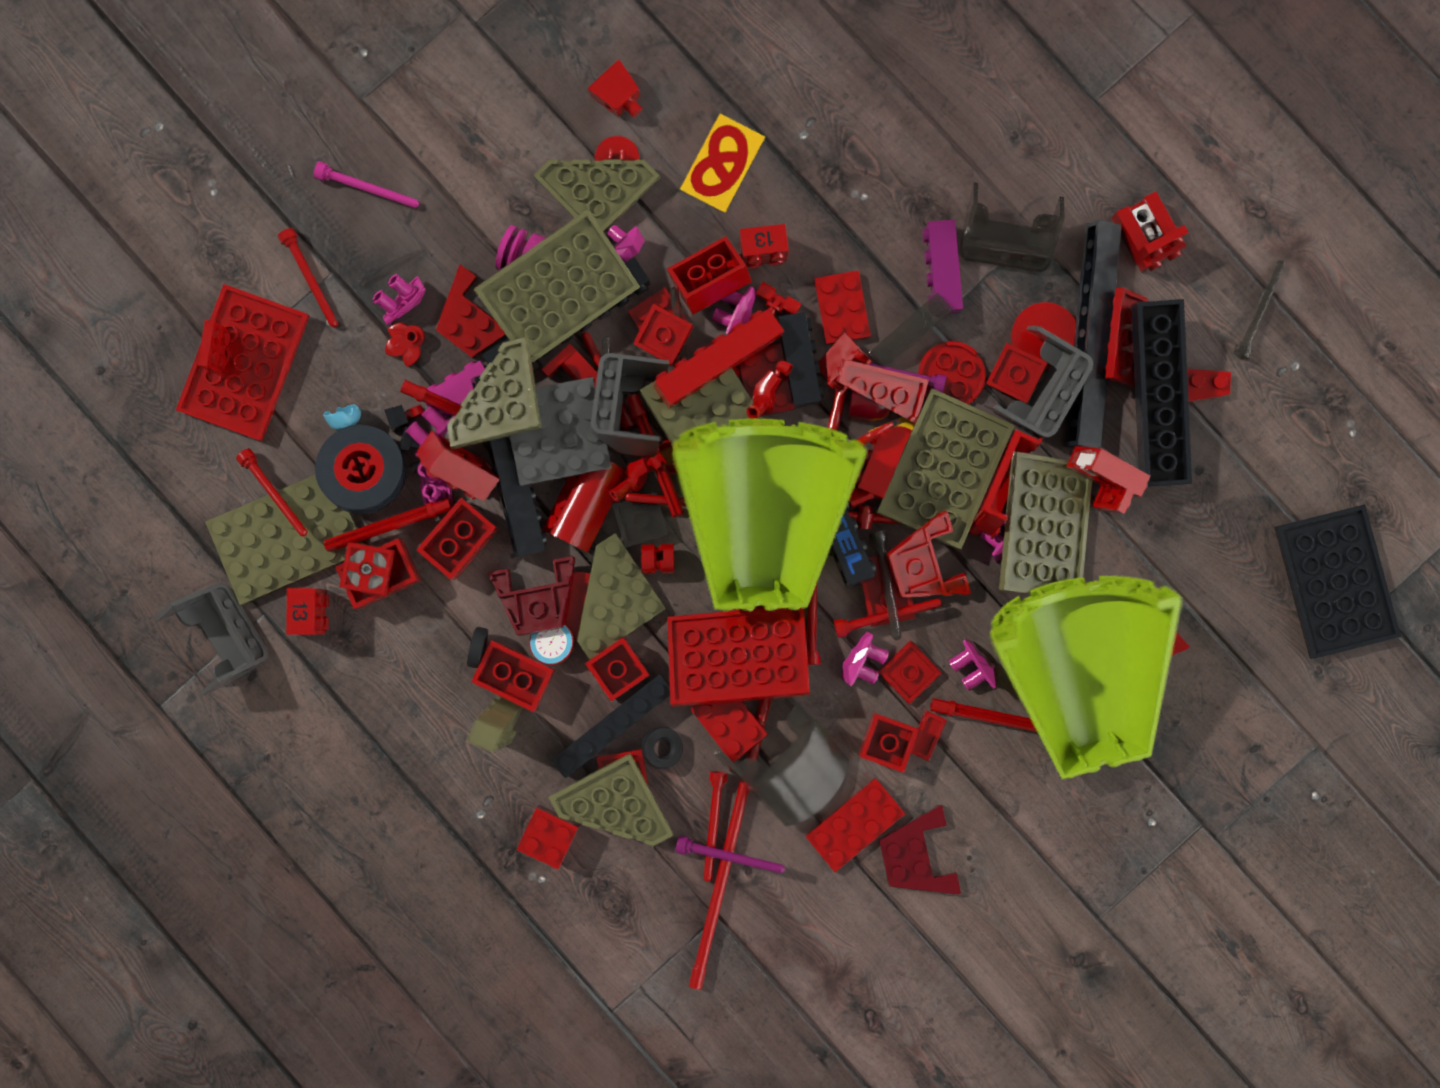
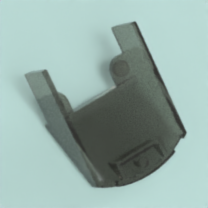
(802, 776)

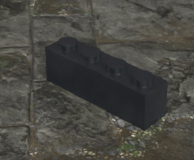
(799, 352)

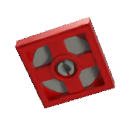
(367, 569)

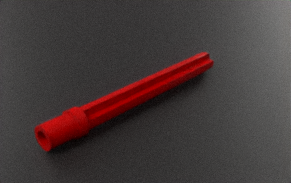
(421, 393)
(640, 415)
(429, 510)
(952, 708)

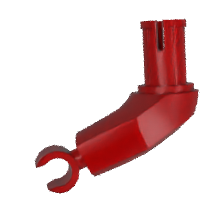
(765, 391)
(636, 476)

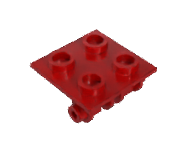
(830, 363)

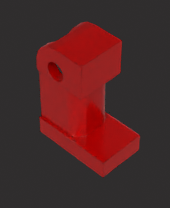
(572, 364)

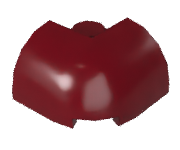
(866, 410)

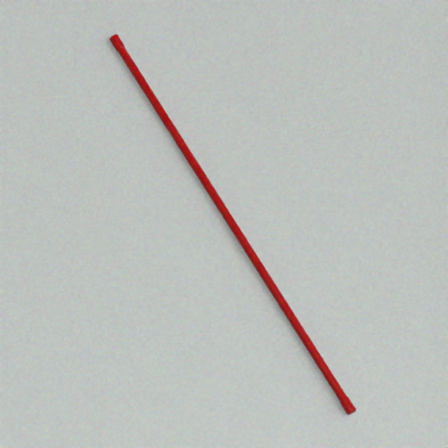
(699, 969)

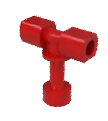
(776, 302)

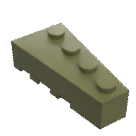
(495, 725)

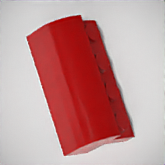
(583, 506)

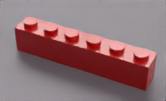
(718, 358)

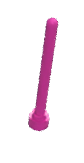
(324, 172)

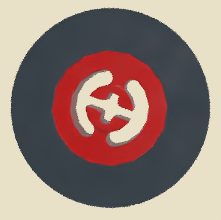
(336, 478)

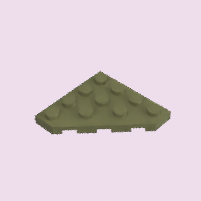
(600, 186)
(501, 401)
(615, 598)
(616, 802)

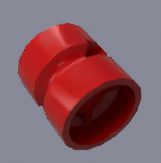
(649, 556)

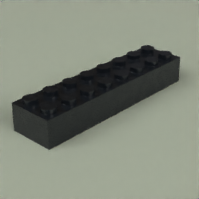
(1161, 391)

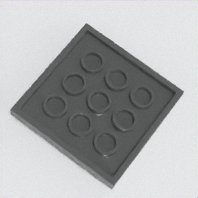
(565, 441)

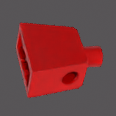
(616, 91)

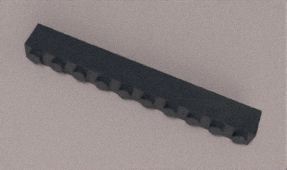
(1093, 330)

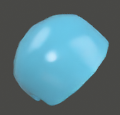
(343, 417)

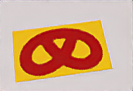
(722, 163)

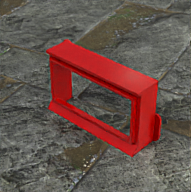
(989, 513)

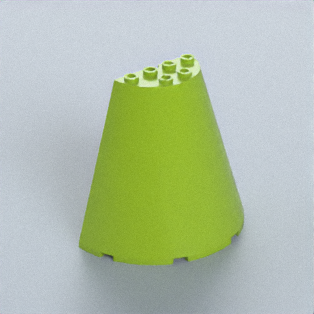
(765, 506)
(1090, 666)

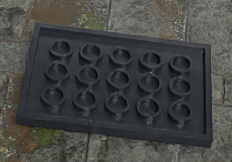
(1337, 582)

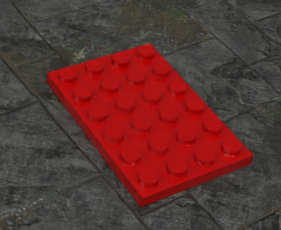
(256, 368)
(737, 656)

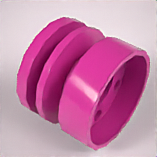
(514, 245)

